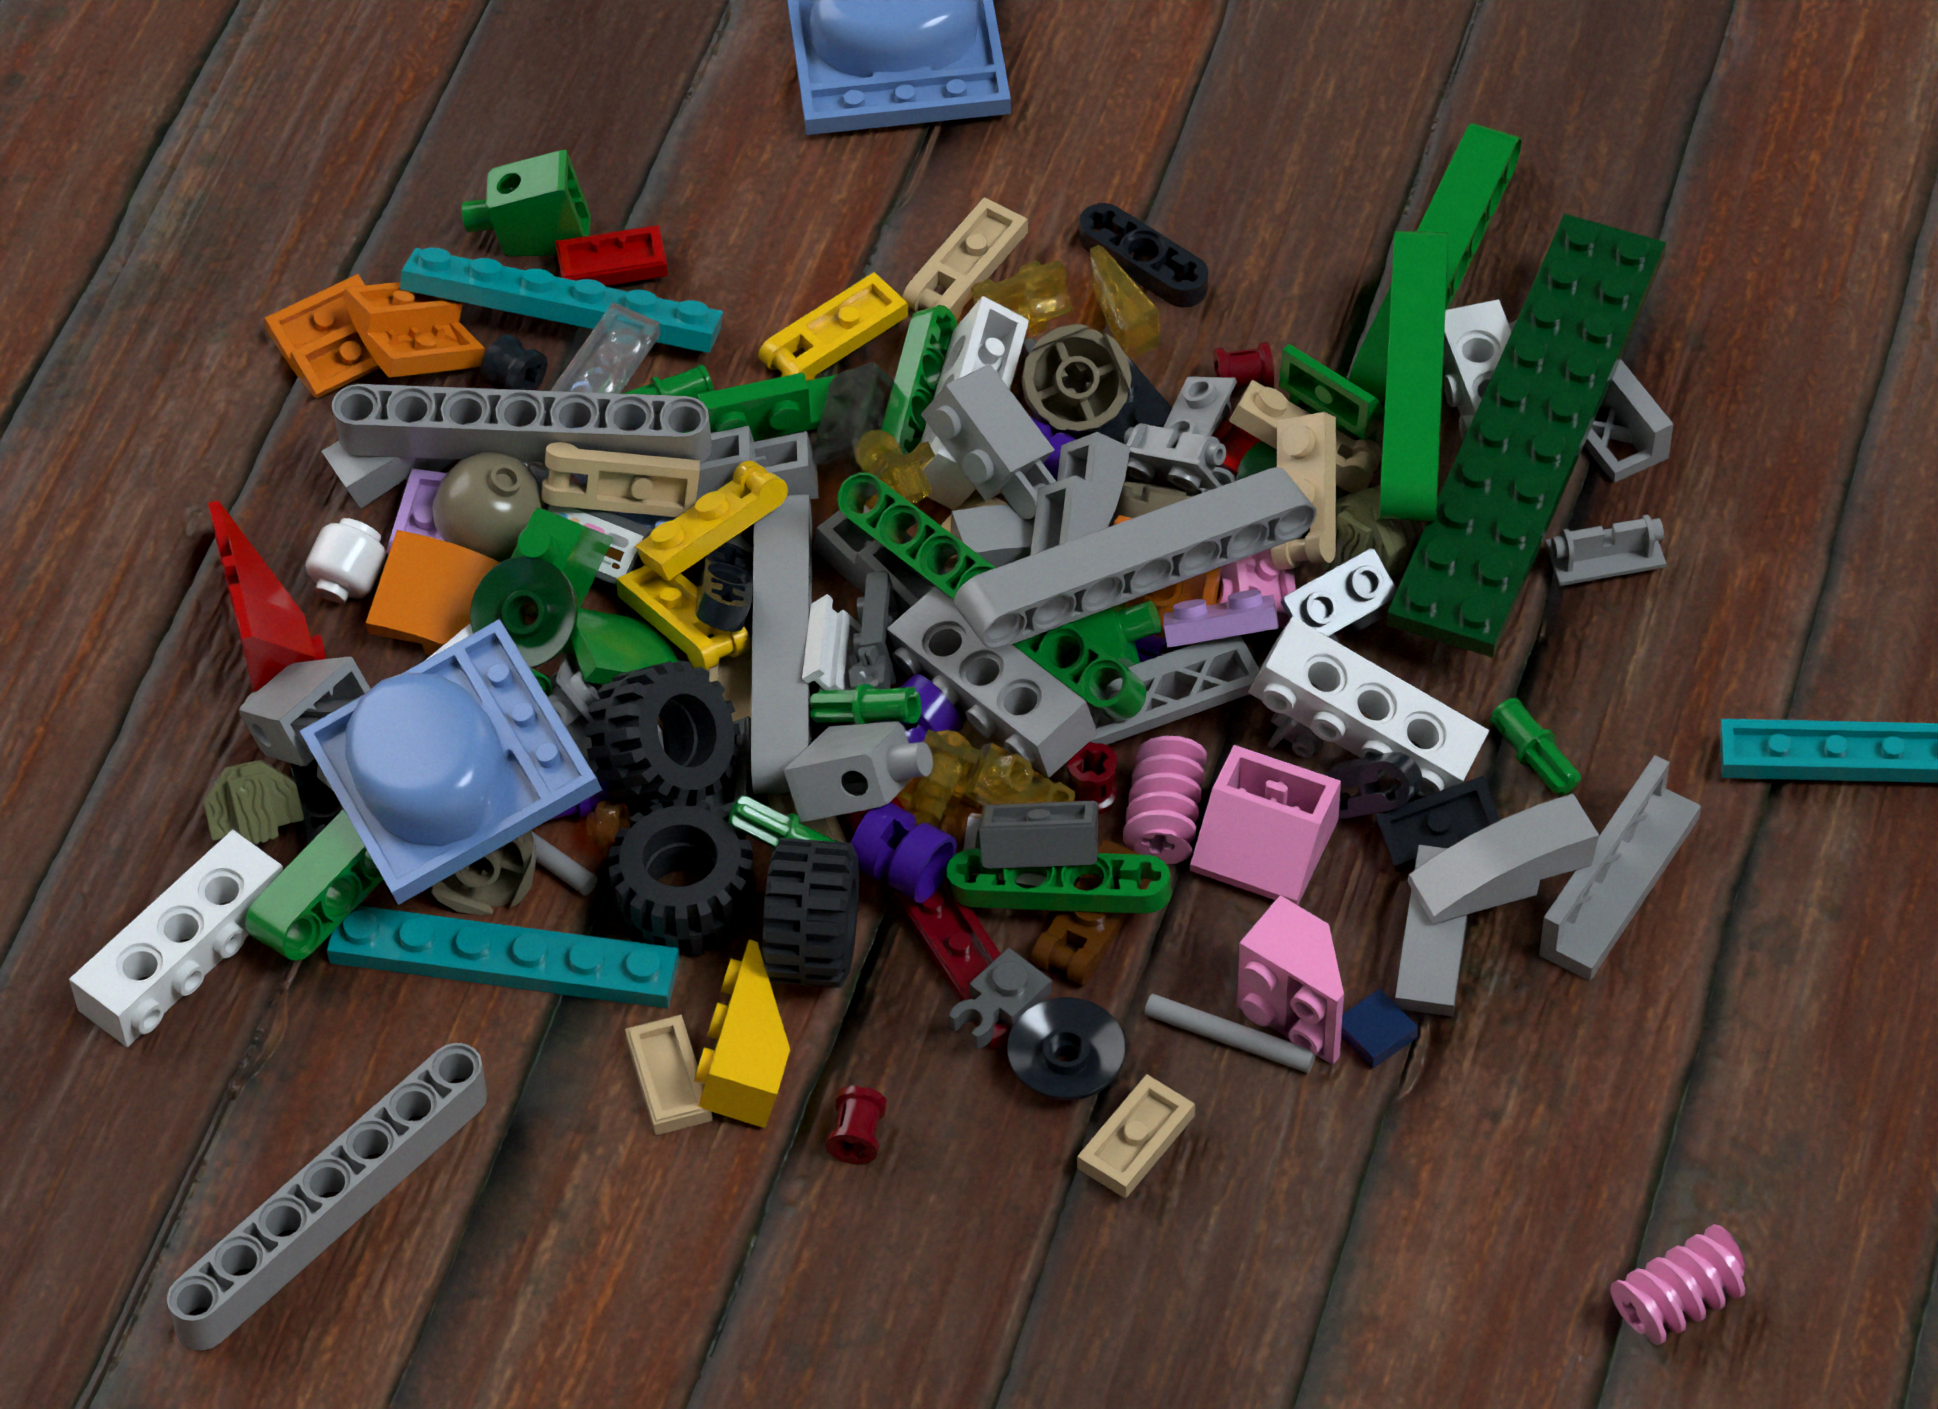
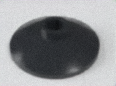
(1066, 1029)

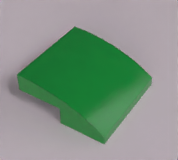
(1323, 390)
(615, 645)

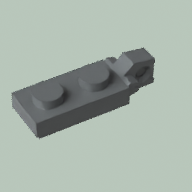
(873, 644)

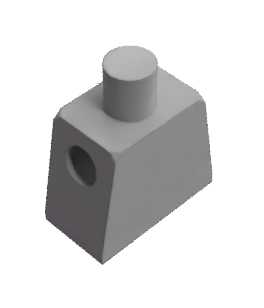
(296, 700)
(855, 769)

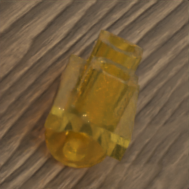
(1034, 293)
(882, 457)
(951, 771)
(1011, 780)

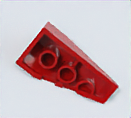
(265, 614)

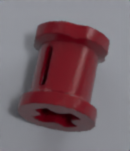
(1245, 365)
(1097, 775)
(856, 1125)

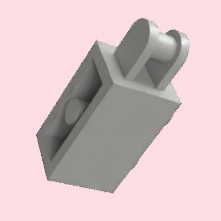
(992, 438)

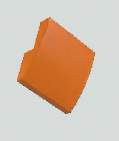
(411, 330)
(321, 340)
(426, 590)

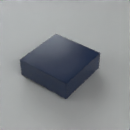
(1377, 1028)

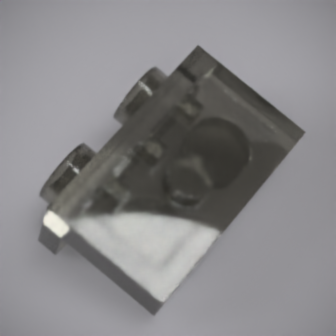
(853, 407)

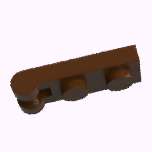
(1087, 930)

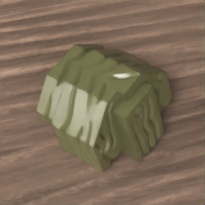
(1361, 529)
(252, 802)

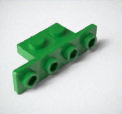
(769, 406)

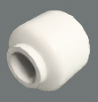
(346, 560)

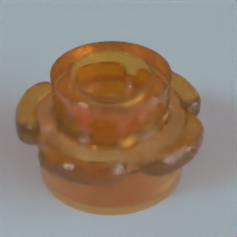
(605, 823)

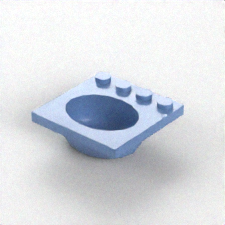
(896, 62)
(450, 761)

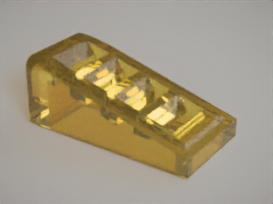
(1126, 308)

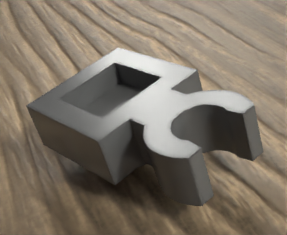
(1000, 993)

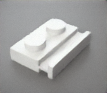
(829, 646)

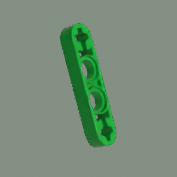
(912, 389)
(1057, 889)

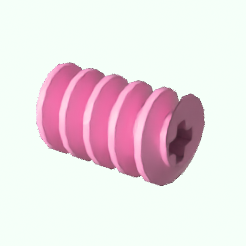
(1165, 798)
(1681, 1284)

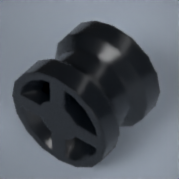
(513, 366)

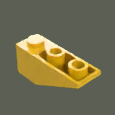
(751, 1045)

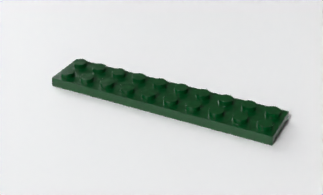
(1526, 436)

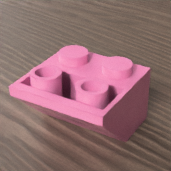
(1266, 825)
(1292, 978)

